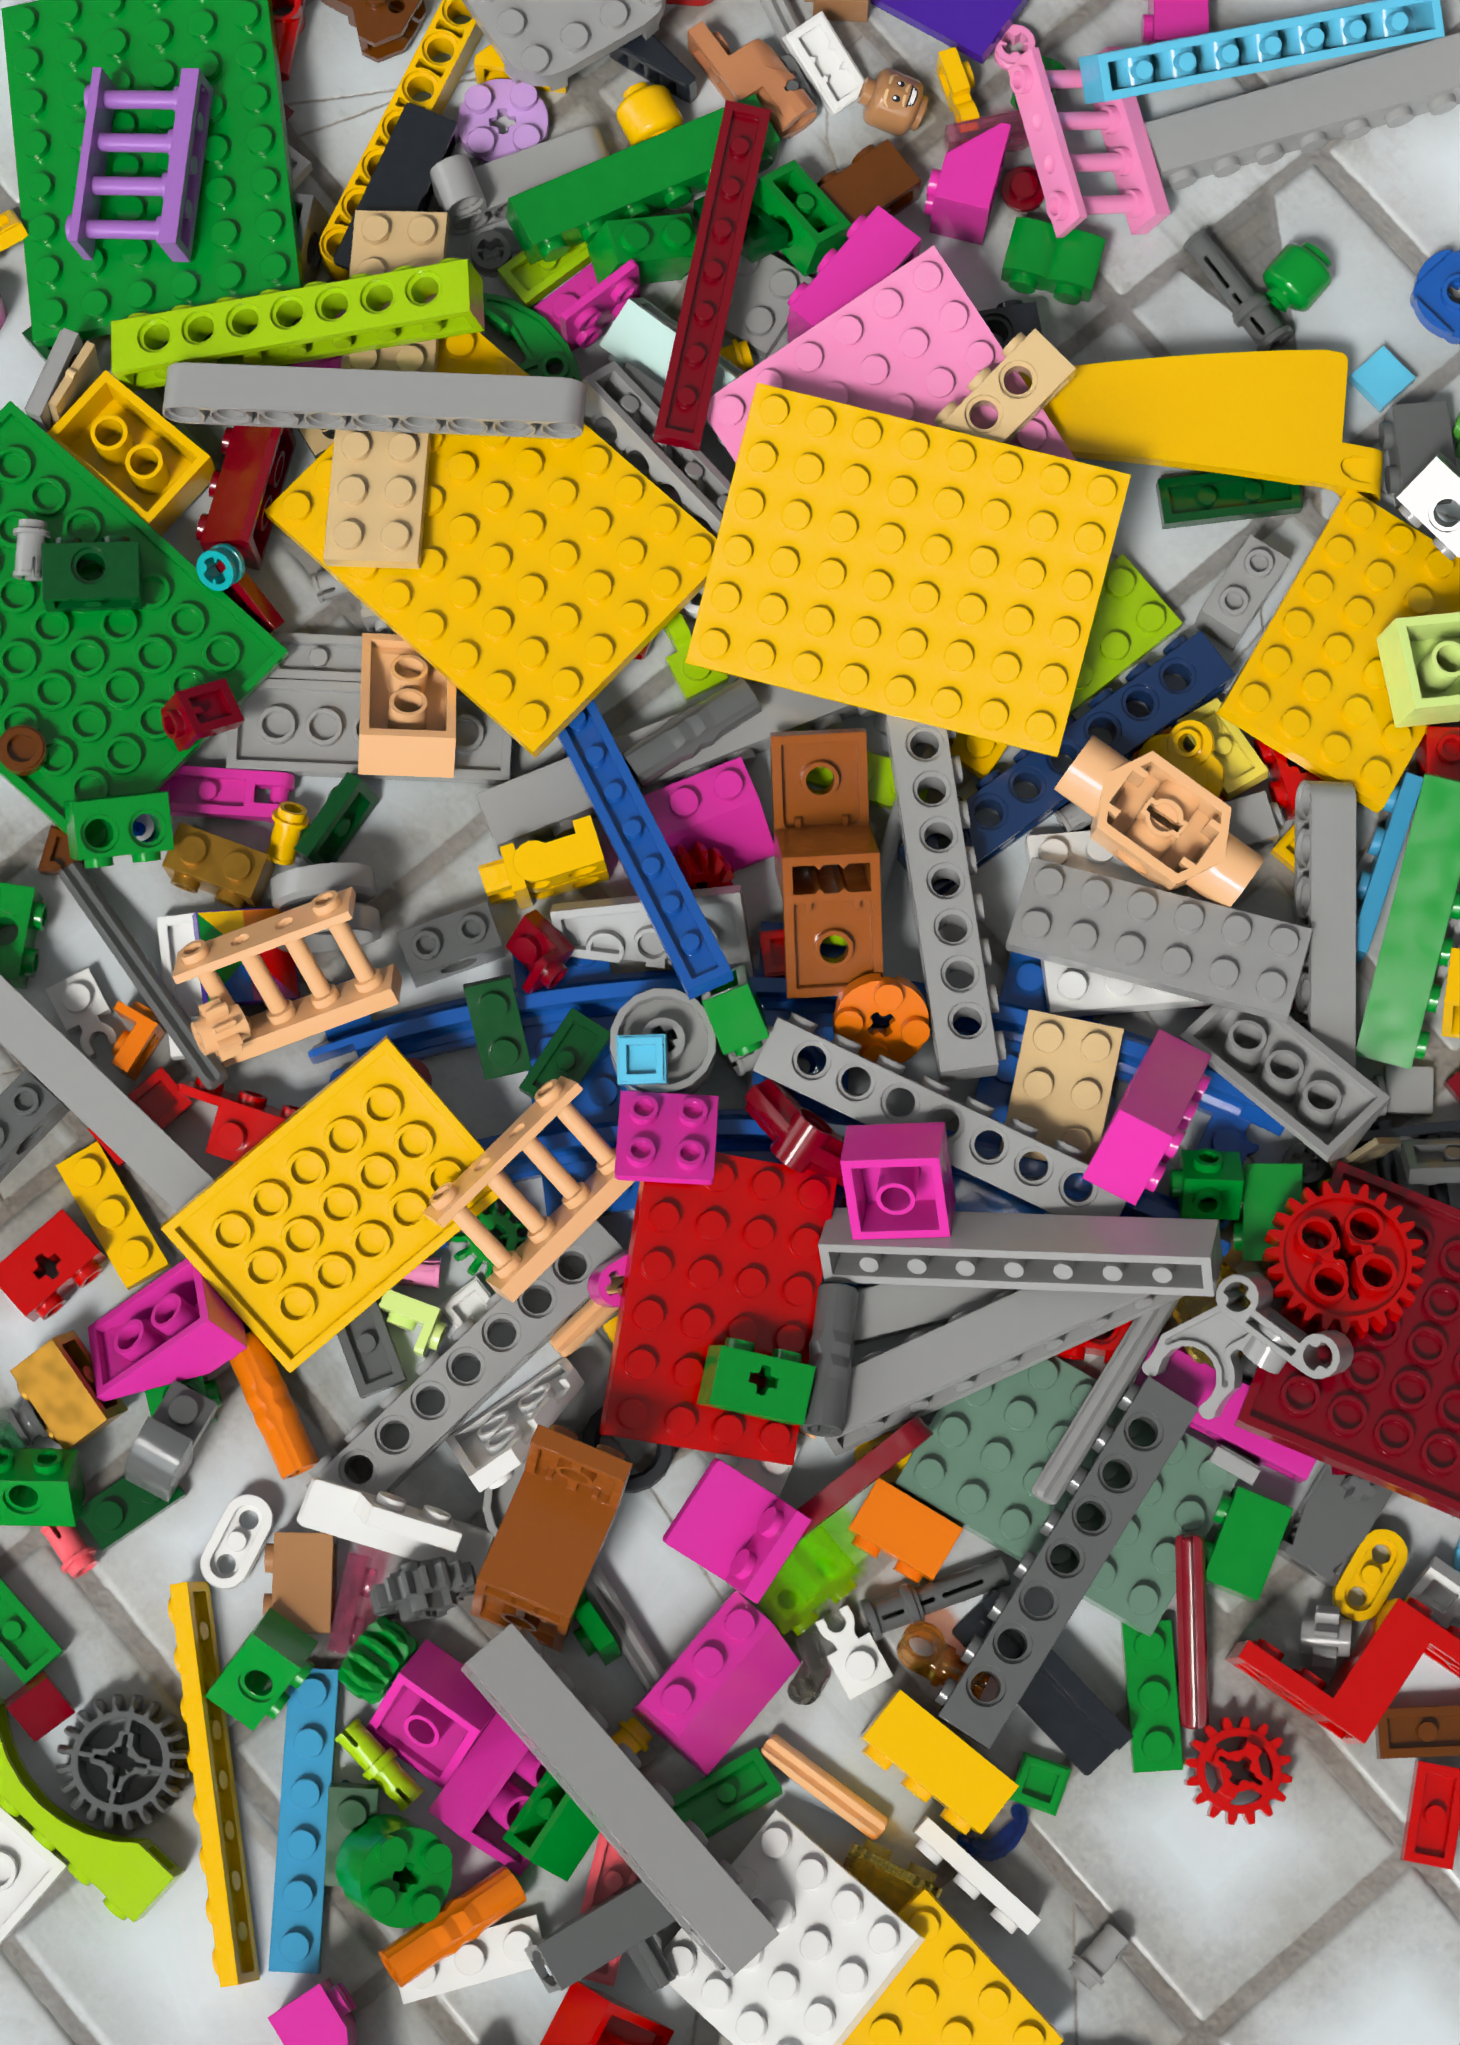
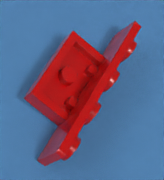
(239, 1120)

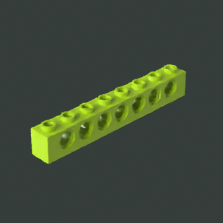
(318, 335)

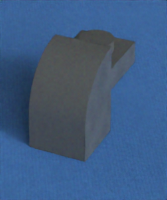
(167, 1441)

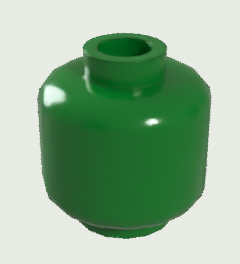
(1297, 277)

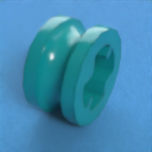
(211, 576)

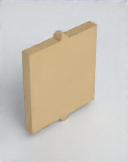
(75, 382)

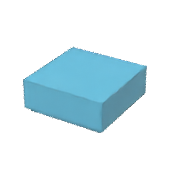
(1381, 378)
(642, 1059)

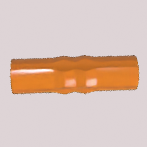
(273, 1409)
(457, 1923)

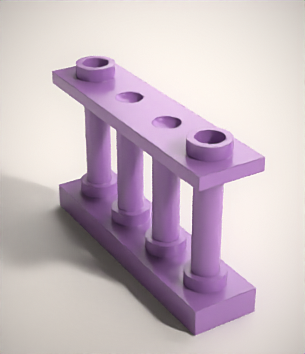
(177, 186)

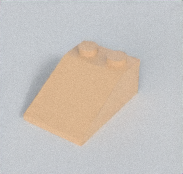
(404, 712)

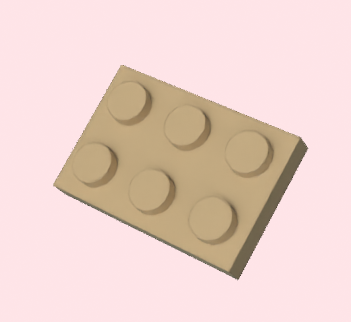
(1064, 1080)

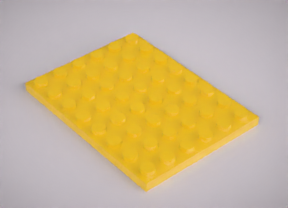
(534, 563)
(908, 569)

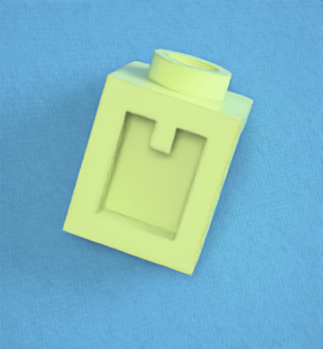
(409, 1312)

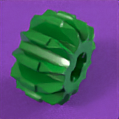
(490, 1221)
(377, 1659)

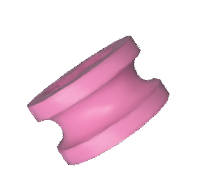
(1014, 34)

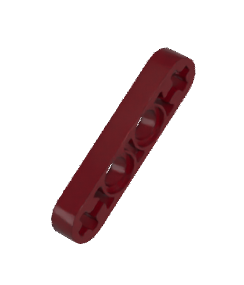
(865, 1472)

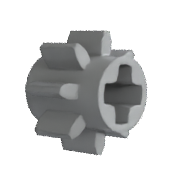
(1325, 1636)

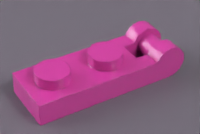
(226, 792)

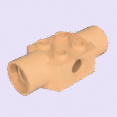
(1160, 822)

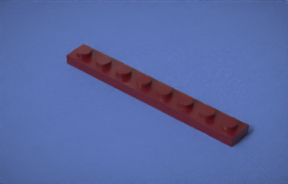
(712, 276)

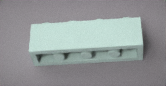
(646, 340)

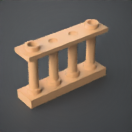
(296, 1019)
(548, 1234)

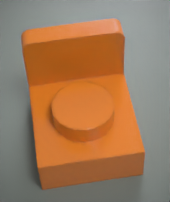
(136, 1047)

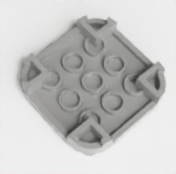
(556, 38)

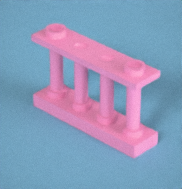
(1125, 140)

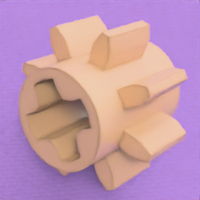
(220, 1029)

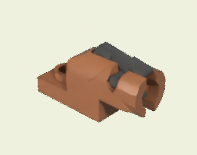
(756, 71)

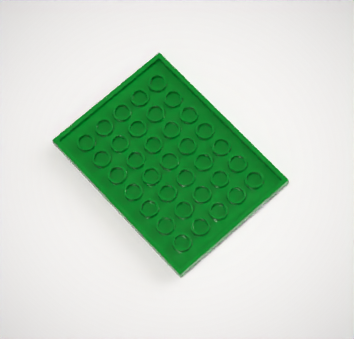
(246, 197)
(104, 675)

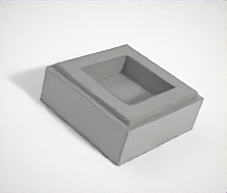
(1409, 1090)
(1235, 1462)

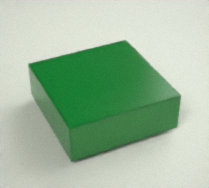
(1040, 1783)

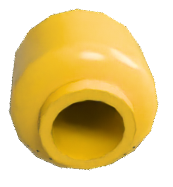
(647, 112)

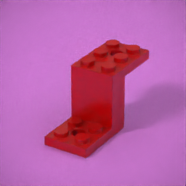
(1366, 1680)

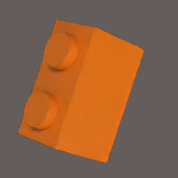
(903, 1531)

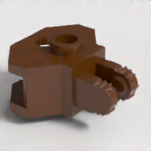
(382, 25)

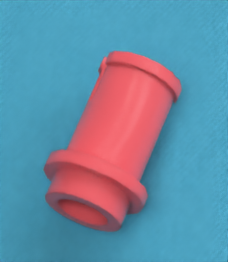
(71, 1549)

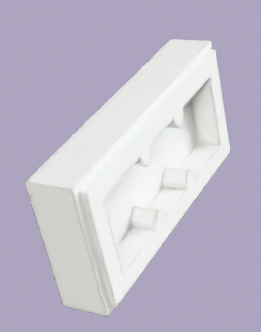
(825, 63)

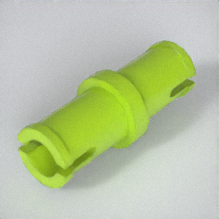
(379, 1764)

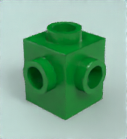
(1208, 1184)

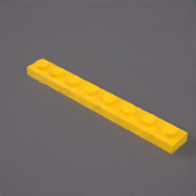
(216, 1798)

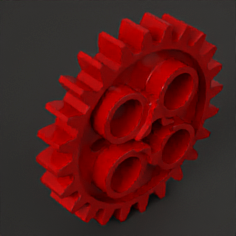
(1386, 1253)

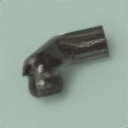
(813, 1673)

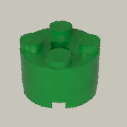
(395, 1871)

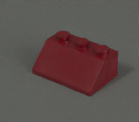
(244, 488)

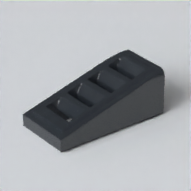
(658, 65)

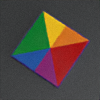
(235, 976)

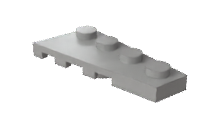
(621, 929)

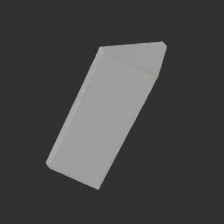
(1290, 1077)

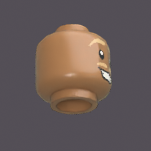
(893, 102)

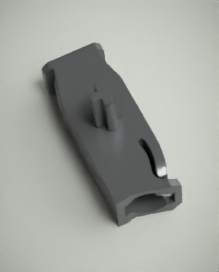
(1332, 1523)
(603, 1933)

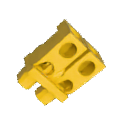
(546, 868)

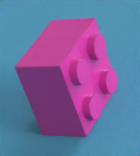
(898, 1181)

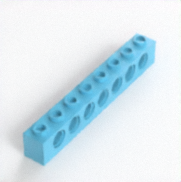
(1258, 48)

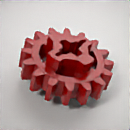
(1250, 1751)

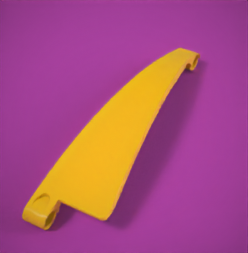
(1221, 414)

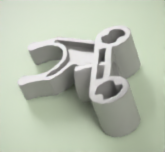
(1257, 1332)

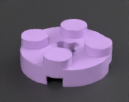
(496, 99)

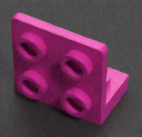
(585, 307)
(666, 1137)
(736, 1529)

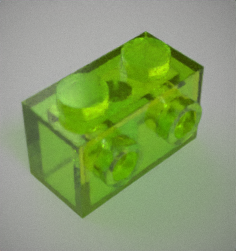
(808, 1577)

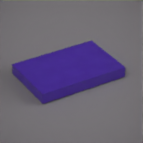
(965, 24)

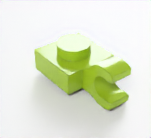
(690, 679)

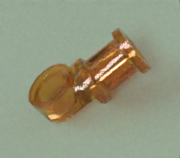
(943, 1661)

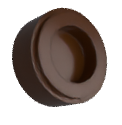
(23, 750)

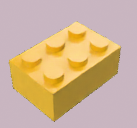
(134, 452)
(937, 1764)

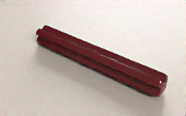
(1192, 1630)

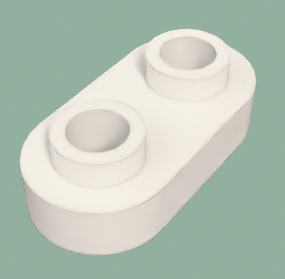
(235, 1540)

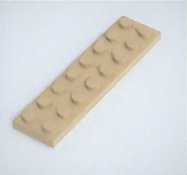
(380, 475)

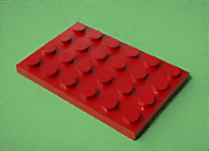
(709, 1268)

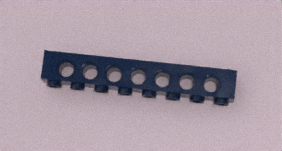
(1205, 678)

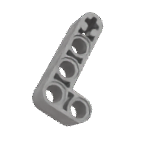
(481, 194)

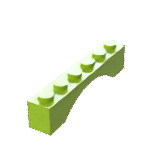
(125, 1869)

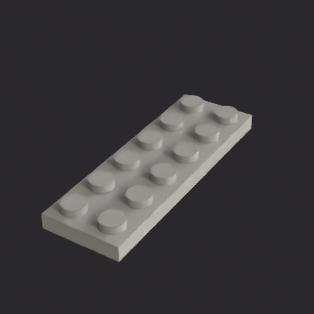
(315, 733)
(1159, 939)

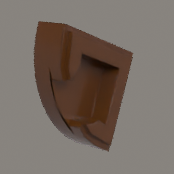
(55, 853)

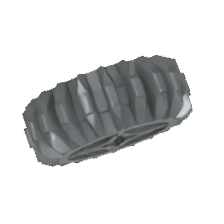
(117, 1783)

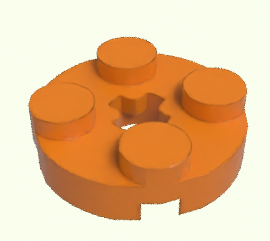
(884, 995)

